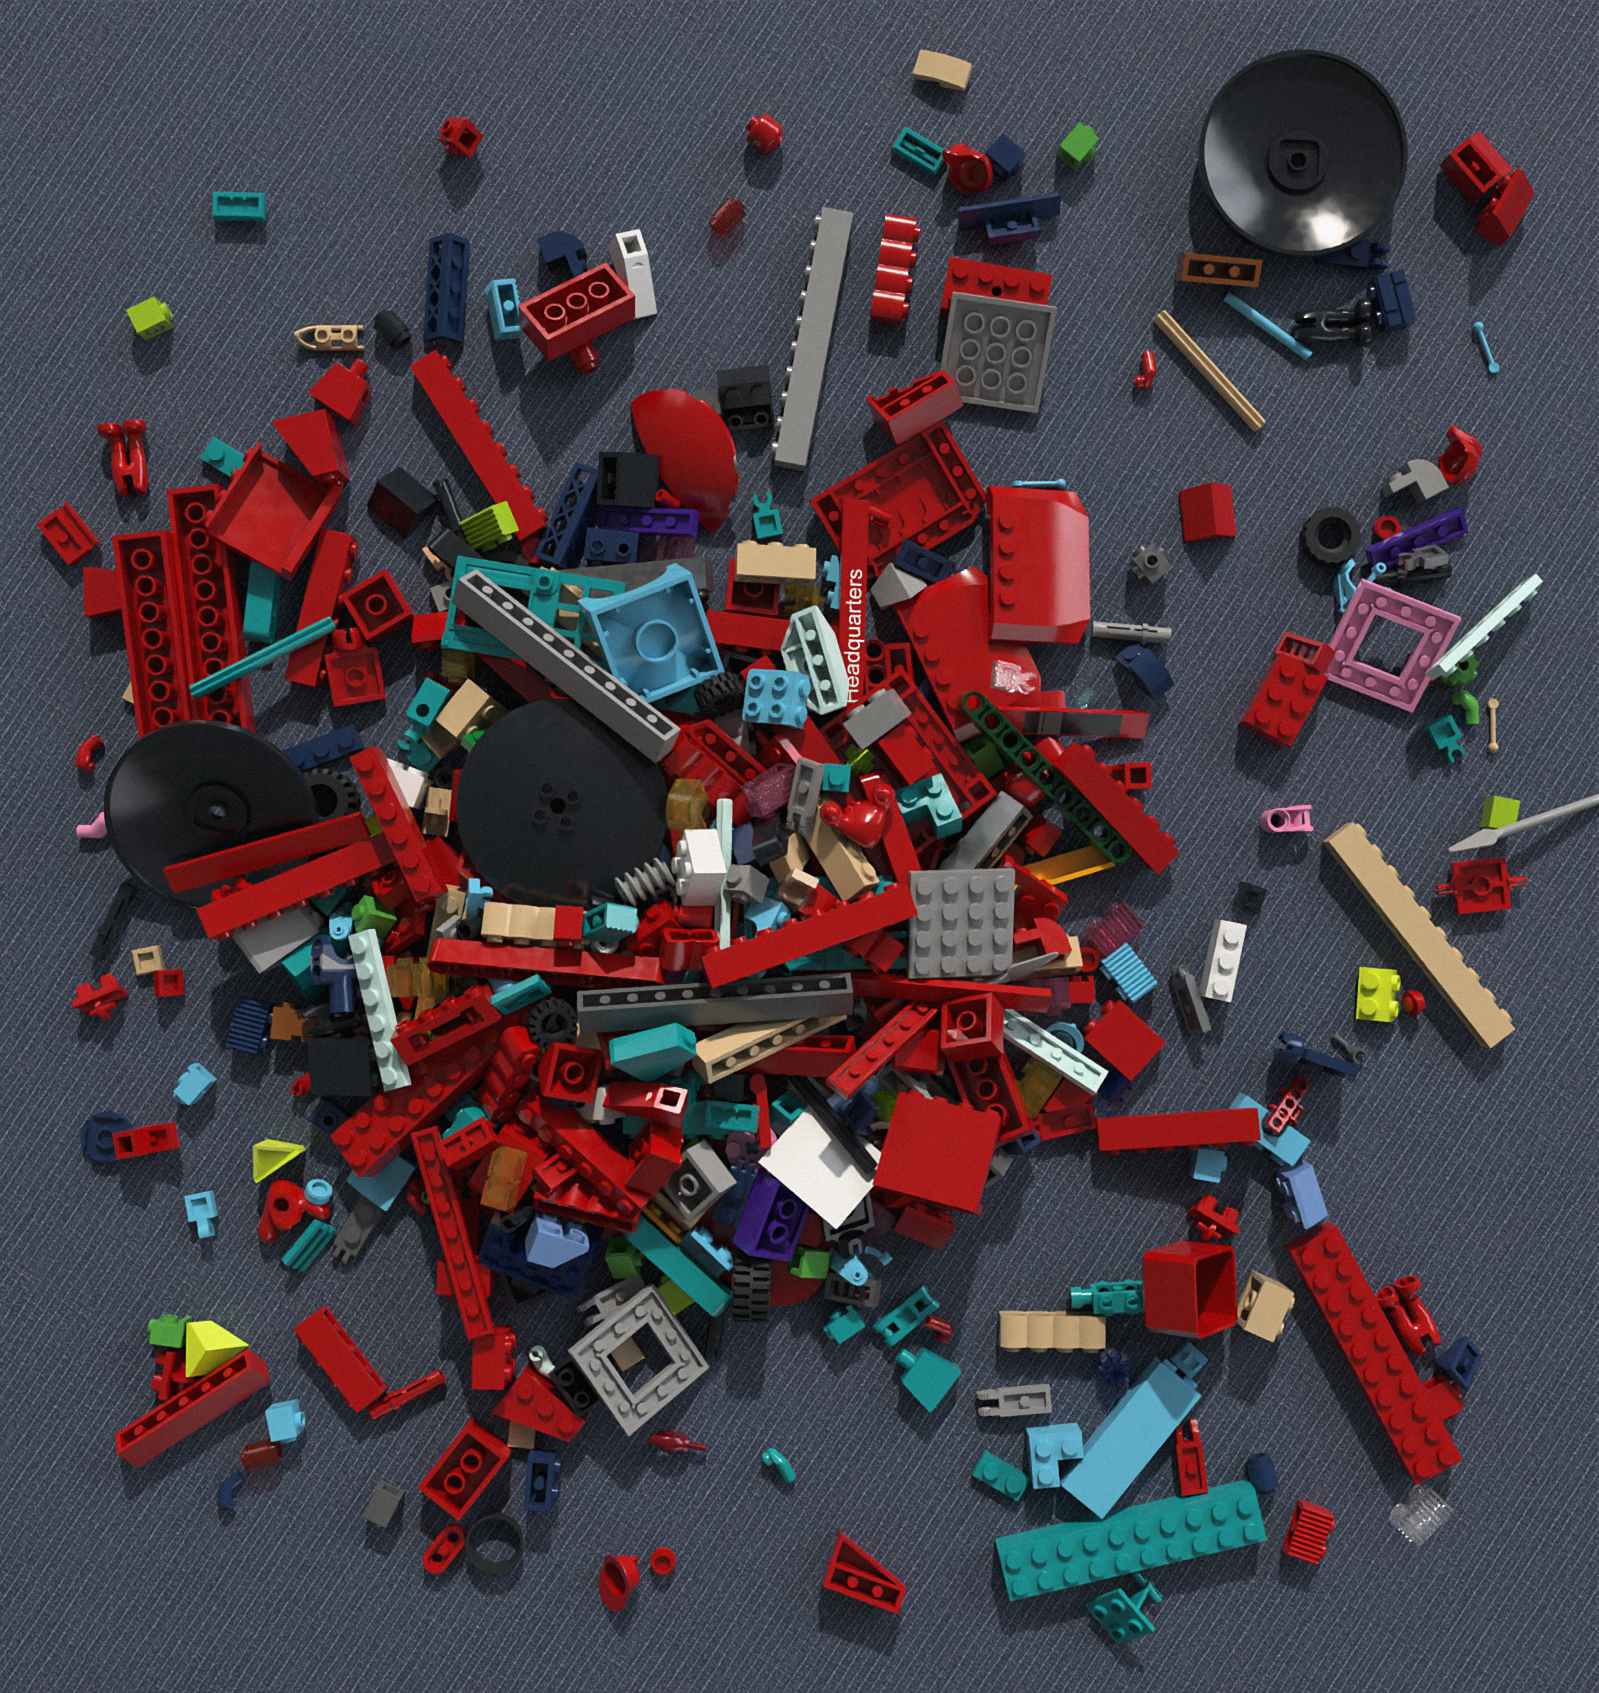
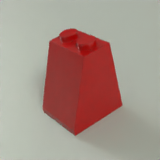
(317, 444)
(522, 1138)

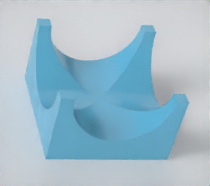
(655, 635)

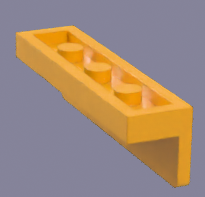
(1069, 865)

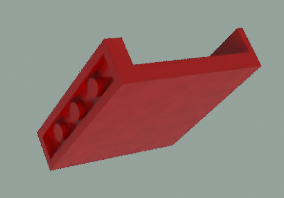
(271, 513)
(938, 1152)

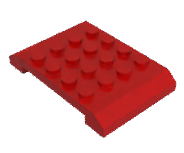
(961, 775)

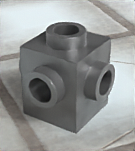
(1158, 564)

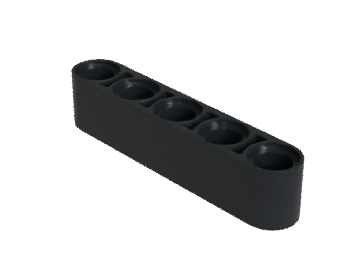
(771, 837)

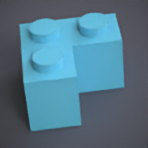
(1047, 1446)

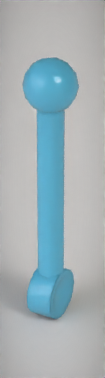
(1492, 367)
(1060, 483)

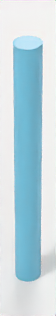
(1267, 326)

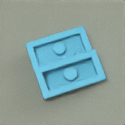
(386, 1184)

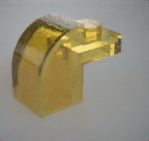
(685, 805)

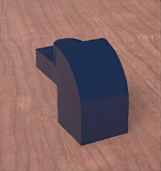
(562, 249)
(1146, 669)

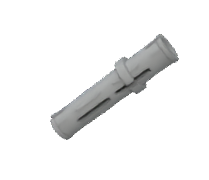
(1131, 632)

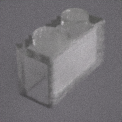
(1420, 1514)

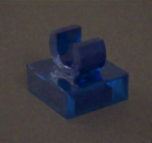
(1114, 1085)

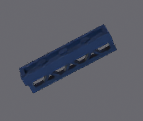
(450, 288)
(577, 517)

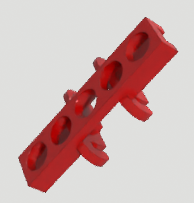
(1293, 1103)

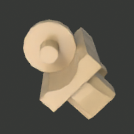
(437, 812)

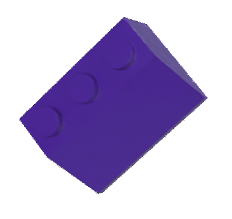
(771, 1219)

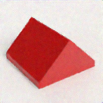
(1207, 512)
(570, 1072)

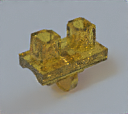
(805, 597)

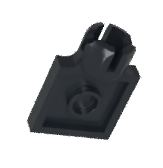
(851, 1230)

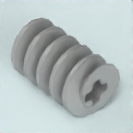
(644, 882)

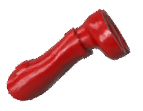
(137, 468)
(1423, 1322)

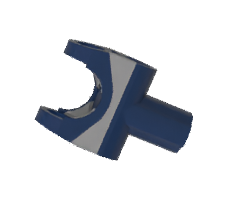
(334, 971)

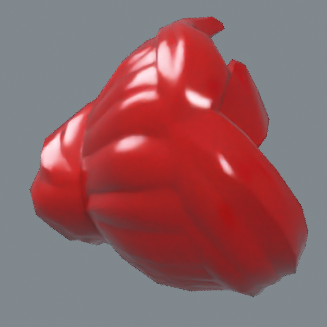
(968, 169)
(1460, 457)

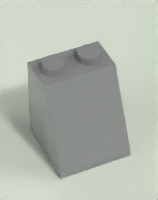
(278, 938)

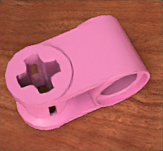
(1290, 819)

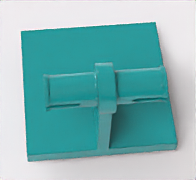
(1122, 1615)

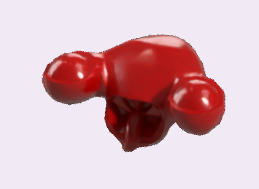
(860, 819)
(285, 1208)

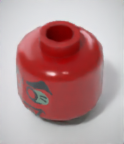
(764, 133)

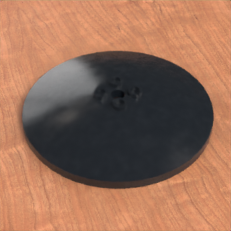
(1313, 110)
(609, 793)
(165, 795)

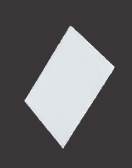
(819, 1167)

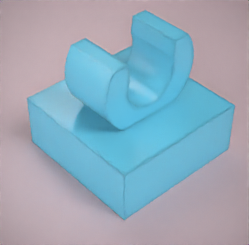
(475, 896)
(1189, 1359)

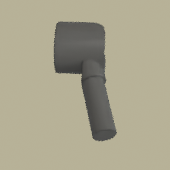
(1351, 1050)

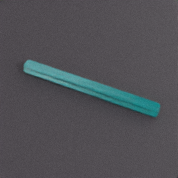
(262, 657)

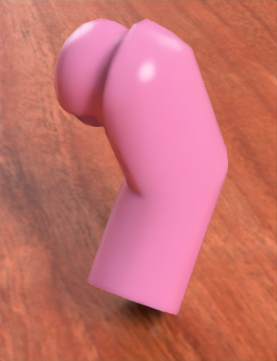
(96, 830)

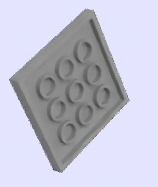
(998, 350)
(960, 922)

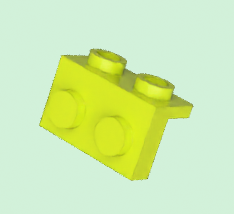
(1377, 994)

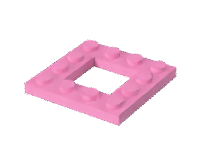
(1372, 599)

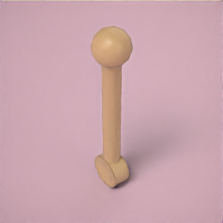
(1492, 704)

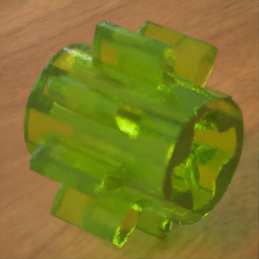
(859, 759)
(886, 1103)

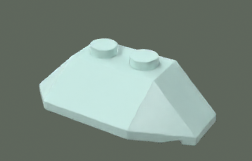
(814, 651)

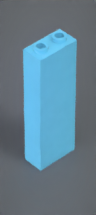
(1130, 1436)

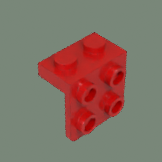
(652, 922)

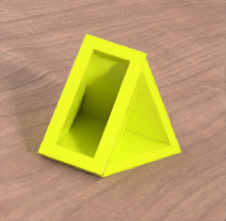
(271, 1156)
(209, 1347)

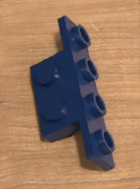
(1010, 219)

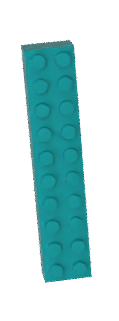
(1130, 1540)

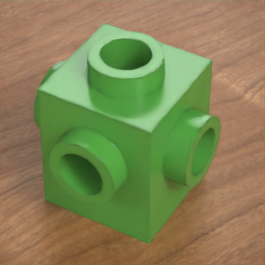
(1464, 675)

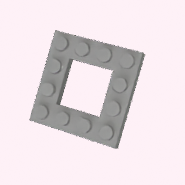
(592, 1351)

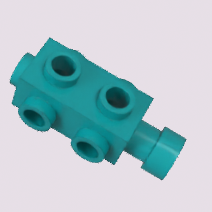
(1112, 1301)

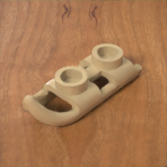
(324, 337)

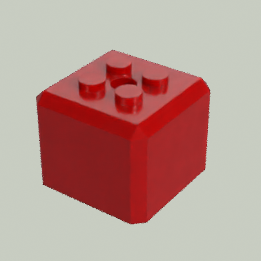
(1189, 1289)

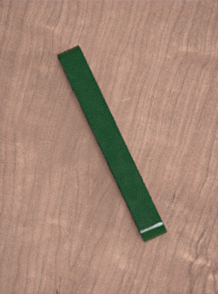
(1055, 782)

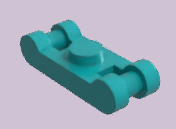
(906, 1315)

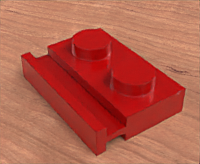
(69, 534)

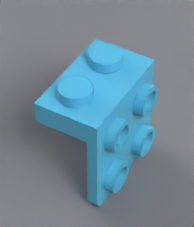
(776, 697)
(701, 1245)

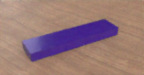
(650, 521)
(1434, 531)

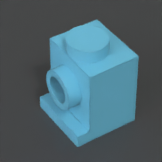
(193, 1084)

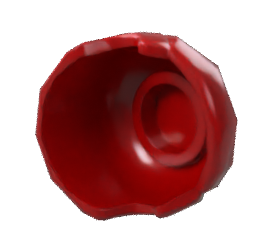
(1023, 788)

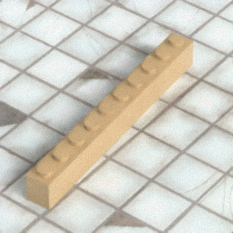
(1418, 935)

